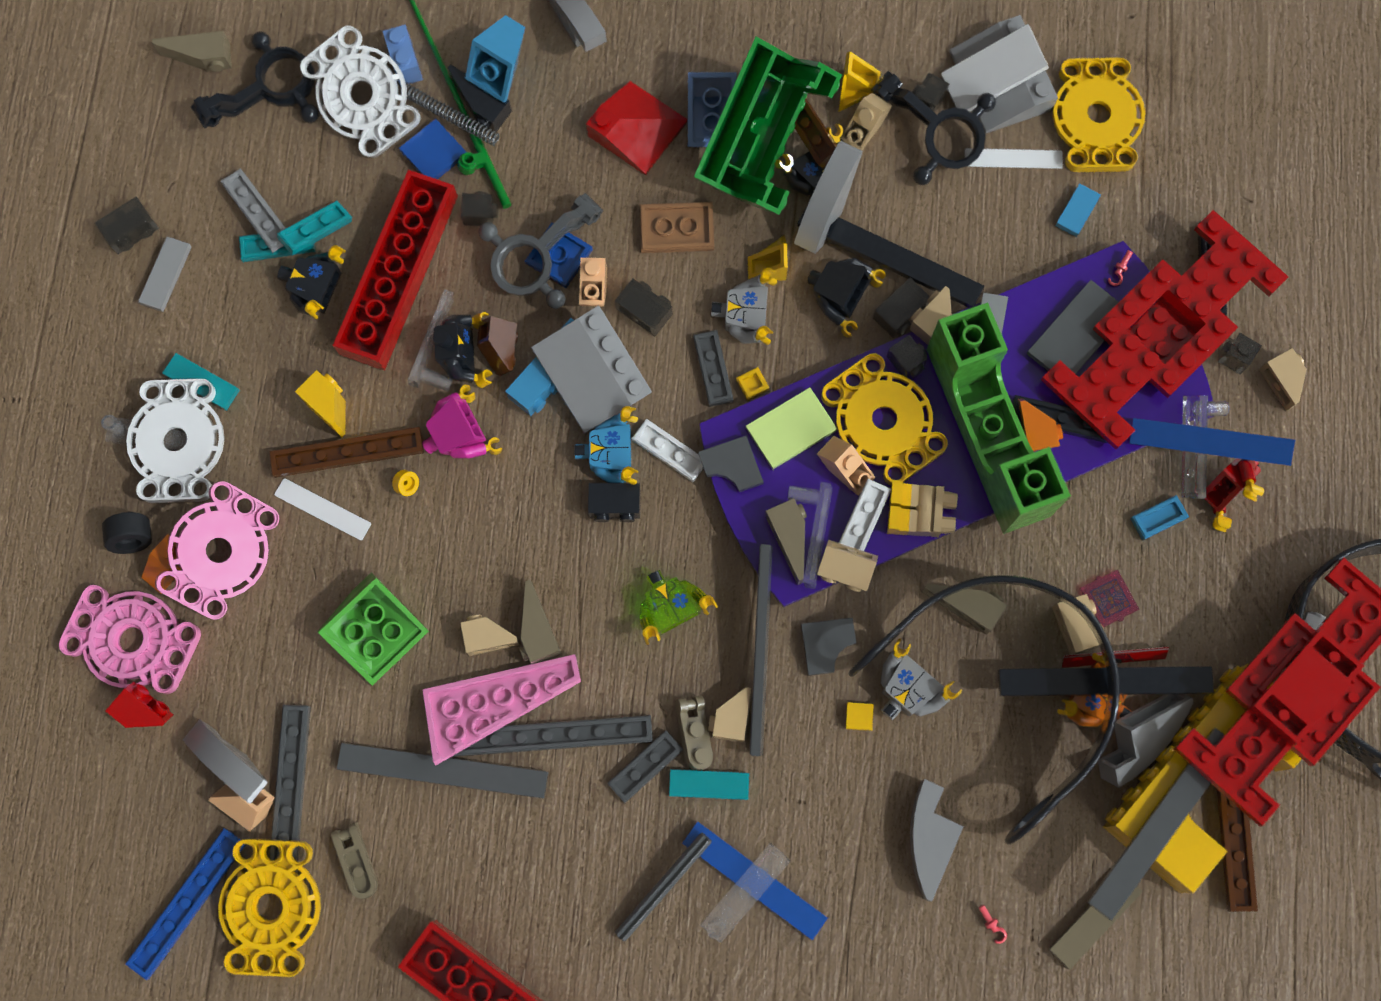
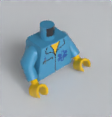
(610, 448)

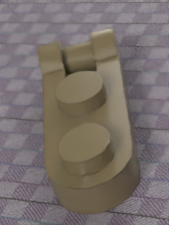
(694, 732)
(355, 862)

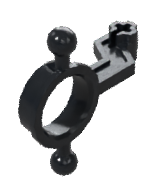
(890, 89)
(211, 109)

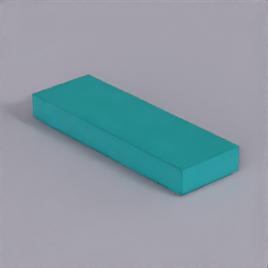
(314, 227)
(254, 248)
(185, 369)
(709, 784)

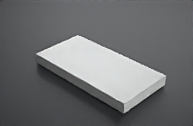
(996, 68)

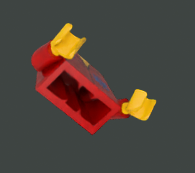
(1228, 484)

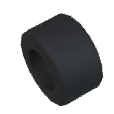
(126, 533)

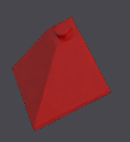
(635, 126)

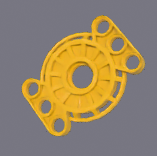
(1094, 138)
(889, 444)
(260, 934)

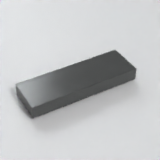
(713, 368)
(645, 766)

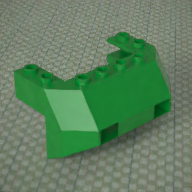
(758, 123)

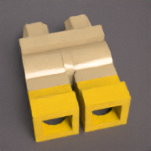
(919, 510)

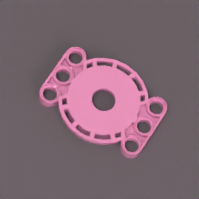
(198, 570)
(104, 635)

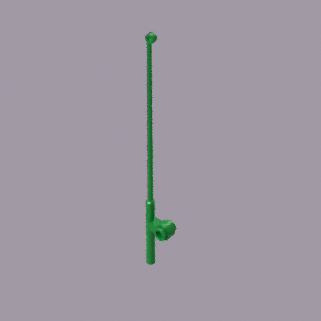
(467, 162)

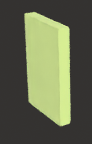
(791, 428)

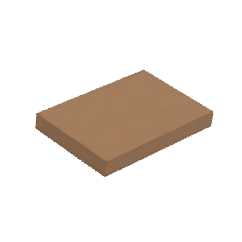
(677, 227)

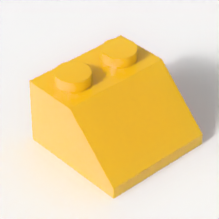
(325, 400)

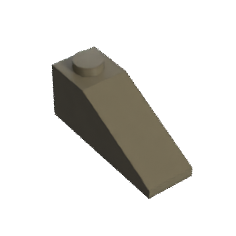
(202, 50)
(789, 530)
(972, 605)
(536, 632)

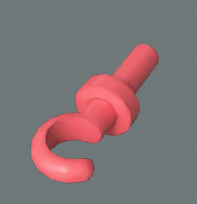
(1121, 267)
(991, 923)

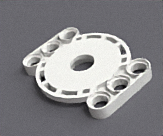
(339, 78)
(179, 465)

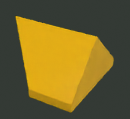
(857, 80)
(771, 257)

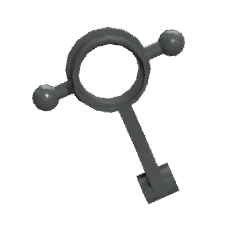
(584, 211)

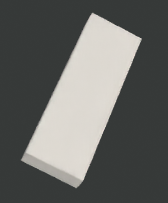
(668, 450)
(865, 515)

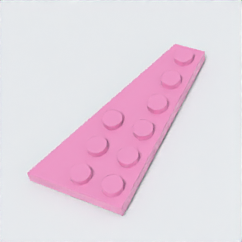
(478, 706)

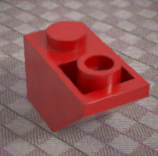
(138, 708)

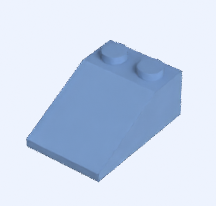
(706, 101)

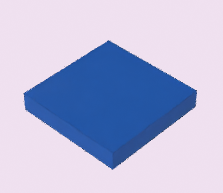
(432, 150)
(564, 256)

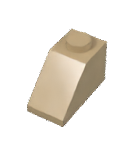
(1286, 377)
(484, 636)
(731, 718)

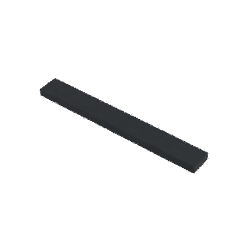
(902, 261)
(1094, 681)

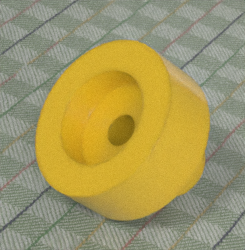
(405, 482)

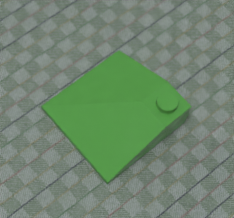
(372, 629)

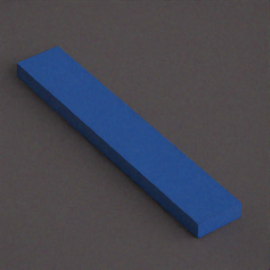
(1213, 441)
(776, 897)
(184, 905)

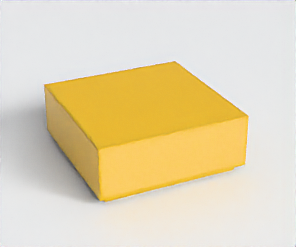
(752, 384)
(859, 716)

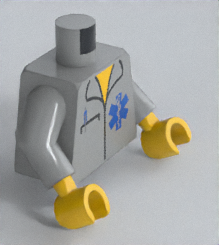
(747, 309)
(911, 687)

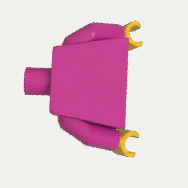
(456, 429)

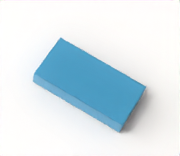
(1078, 210)
(1159, 517)

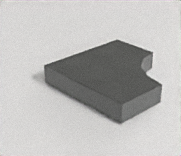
(734, 462)
(824, 642)

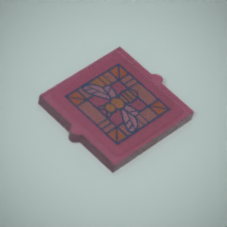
(1111, 598)

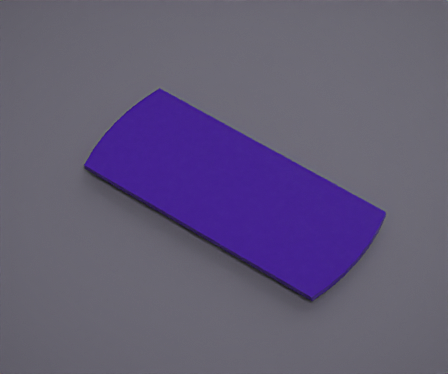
(1028, 315)

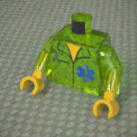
(670, 605)

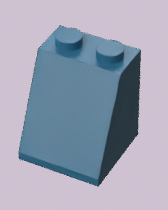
(495, 57)

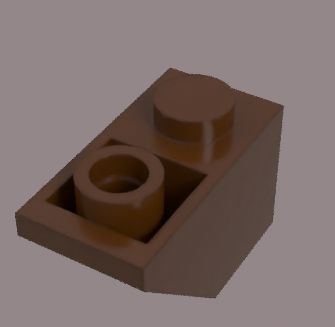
(497, 343)

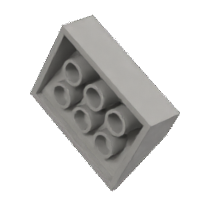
(1020, 103)
(591, 369)

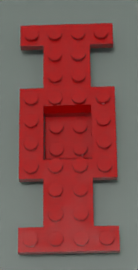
(1171, 336)
(1304, 705)

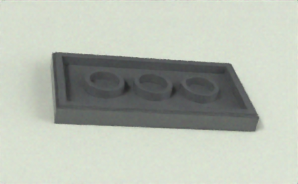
(1072, 333)

